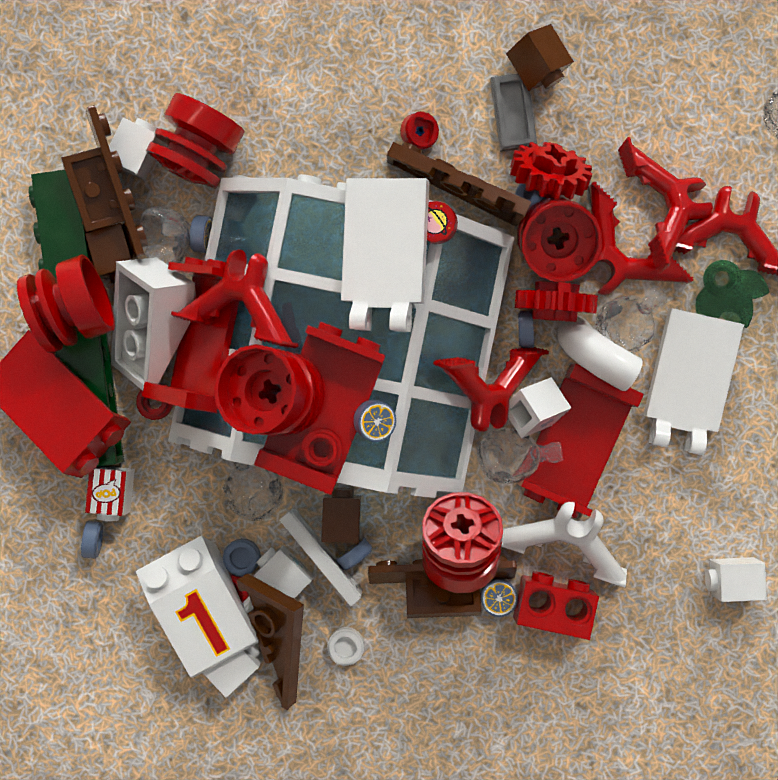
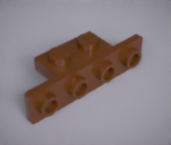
(98, 187)
(427, 599)

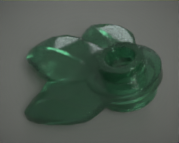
(734, 298)

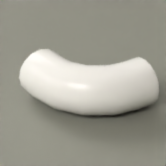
(599, 354)

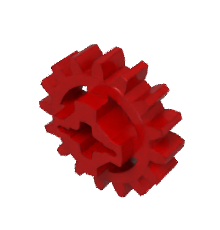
(551, 170)
(556, 301)

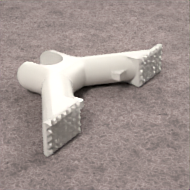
(573, 532)

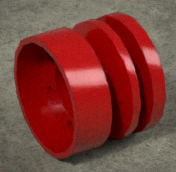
(196, 138)
(577, 249)
(65, 303)
(251, 394)
(456, 559)

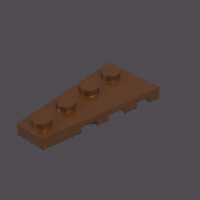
(459, 184)

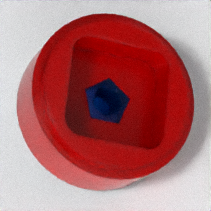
(420, 130)

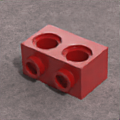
(552, 613)

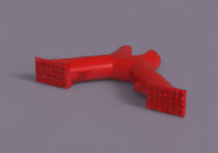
(674, 191)
(745, 226)
(621, 265)
(245, 288)
(491, 401)

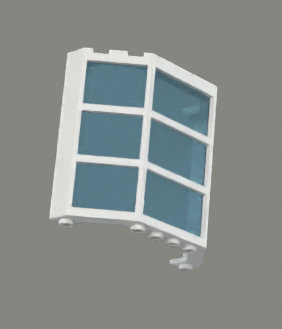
(302, 237)

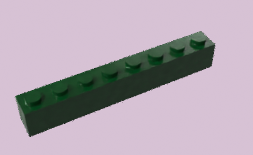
(62, 238)

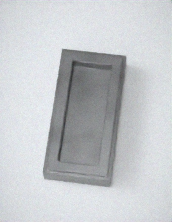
(513, 112)

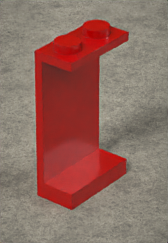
(201, 348)
(348, 381)
(56, 408)
(586, 440)

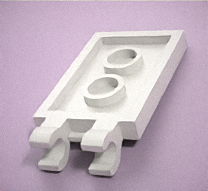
(384, 249)
(691, 377)

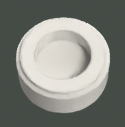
(345, 646)

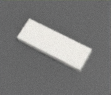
(321, 556)

